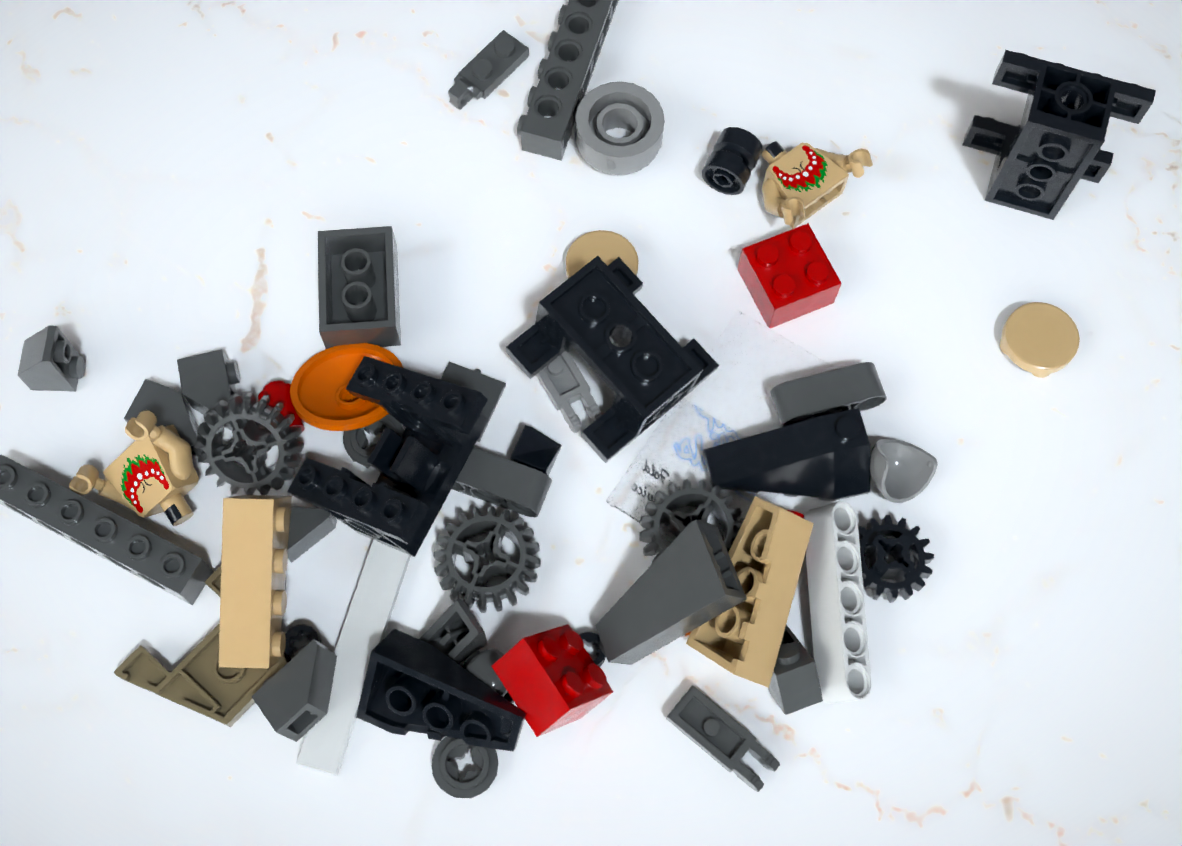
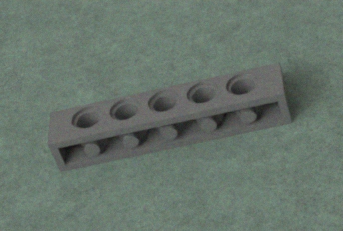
(569, 67)
(102, 532)

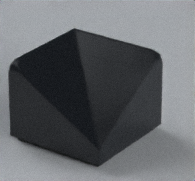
(536, 450)

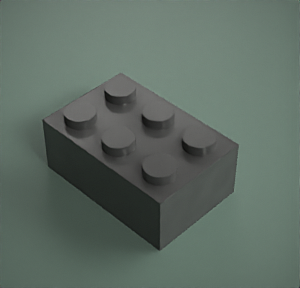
(358, 287)

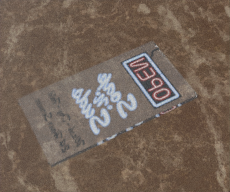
(721, 409)

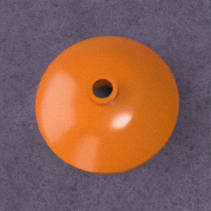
(321, 392)

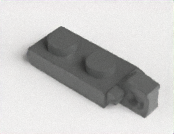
(488, 69)

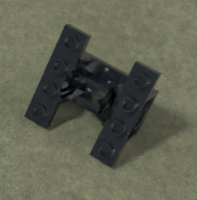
(1057, 134)
(645, 371)
(414, 469)

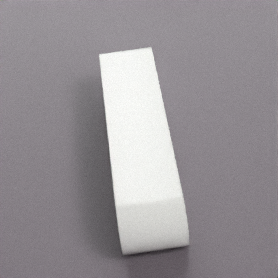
(838, 604)

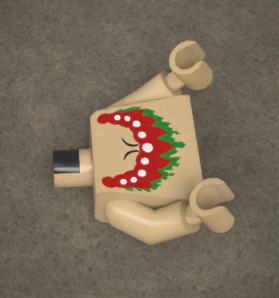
(806, 179)
(149, 474)

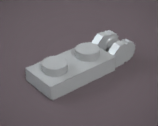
(565, 386)

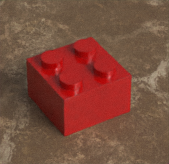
(788, 275)
(552, 678)

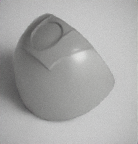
(901, 469)

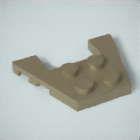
(197, 680)

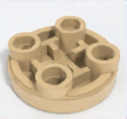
(604, 244)
(1040, 338)

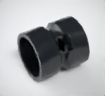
(732, 161)

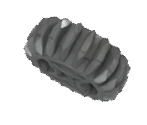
(255, 472)
(706, 502)
(471, 551)

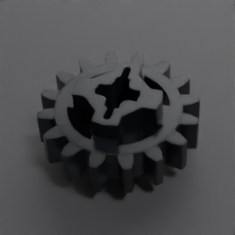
(902, 570)

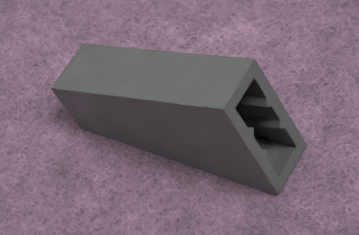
(672, 597)

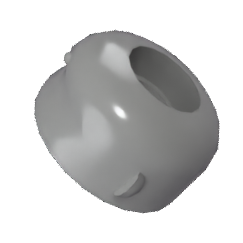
(623, 107)

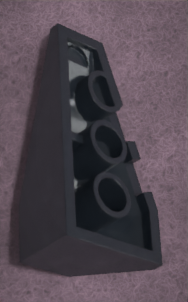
(809, 458)
(426, 692)

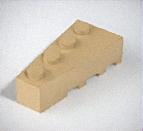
(768, 565)
(253, 580)

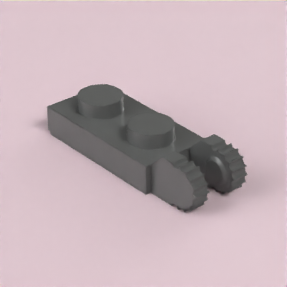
(720, 736)

